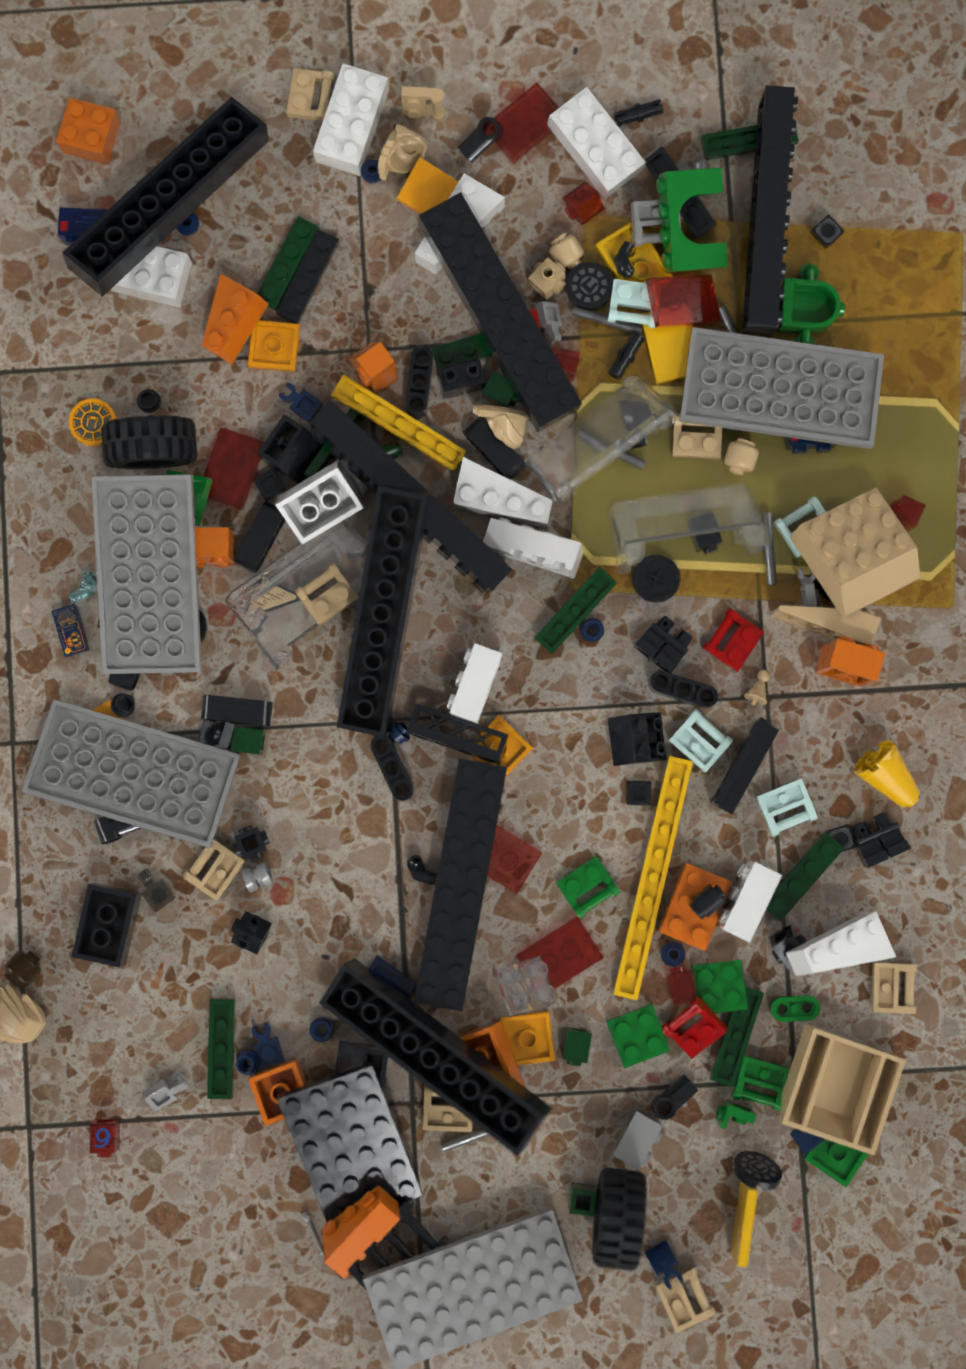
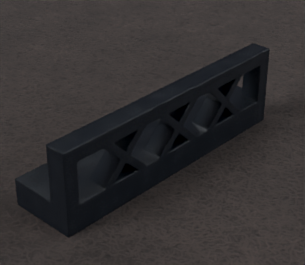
(455, 743)
(744, 766)

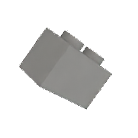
(637, 1139)

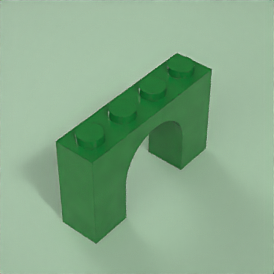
(674, 190)

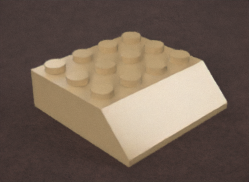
(858, 552)
(840, 1089)

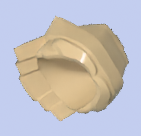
(401, 151)
(505, 422)
(19, 1016)

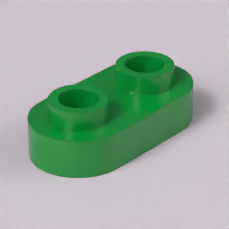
(794, 1008)

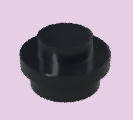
(149, 401)
(123, 705)

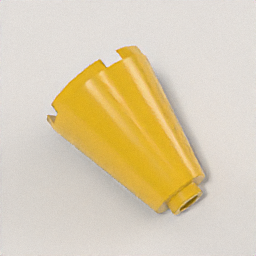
(888, 774)

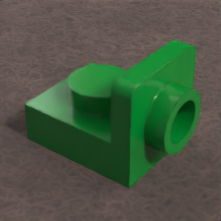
(739, 1114)

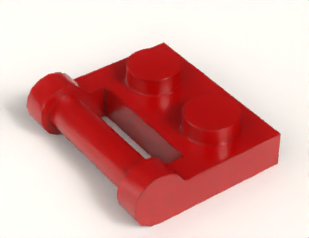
(739, 645)
(699, 1034)

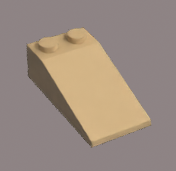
(829, 622)

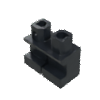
(460, 377)
(672, 651)
(881, 843)

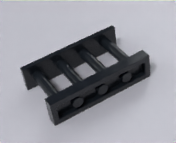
(406, 1212)

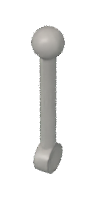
(306, 1218)

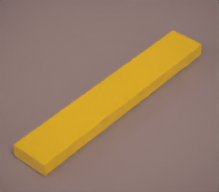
(398, 423)

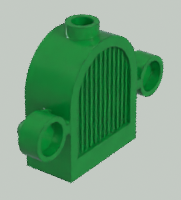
(809, 305)

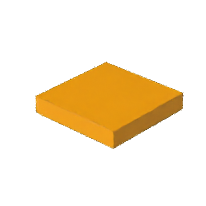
(426, 187)
(274, 346)
(515, 748)
(530, 1037)

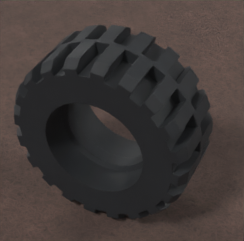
(149, 442)
(619, 1219)

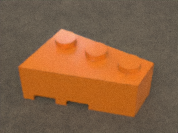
(231, 319)
(357, 1229)

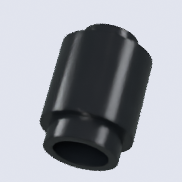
(707, 901)

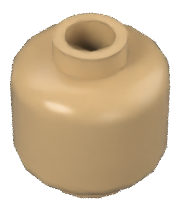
(566, 250)
(741, 456)

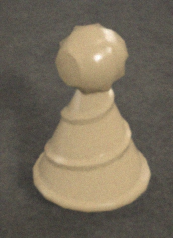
(757, 693)

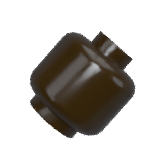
(22, 968)

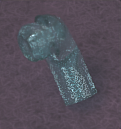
(86, 588)

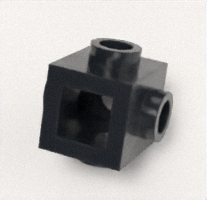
(241, 844)
(250, 932)
(783, 942)

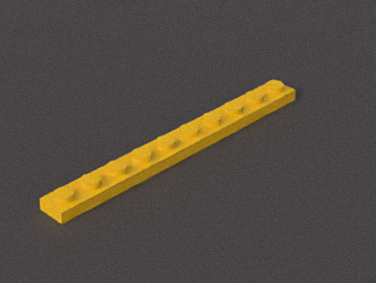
(652, 878)

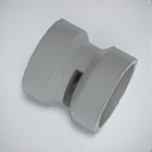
(257, 877)

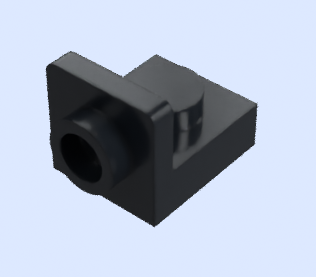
(216, 733)

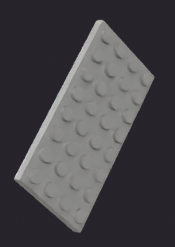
(782, 388)
(147, 573)
(131, 773)
(472, 1288)

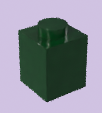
(499, 391)
(247, 740)
(576, 1046)
(582, 1199)

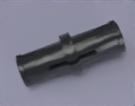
(638, 112)
(626, 355)

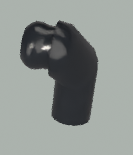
(622, 262)
(418, 871)

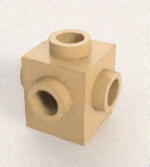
(547, 278)

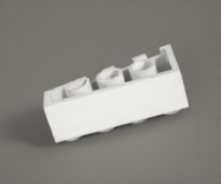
(482, 202)
(497, 496)
(534, 547)
(845, 945)

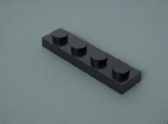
(693, 210)
(307, 277)

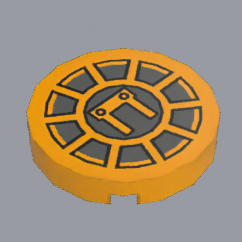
(87, 420)

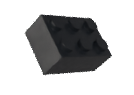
(106, 925)

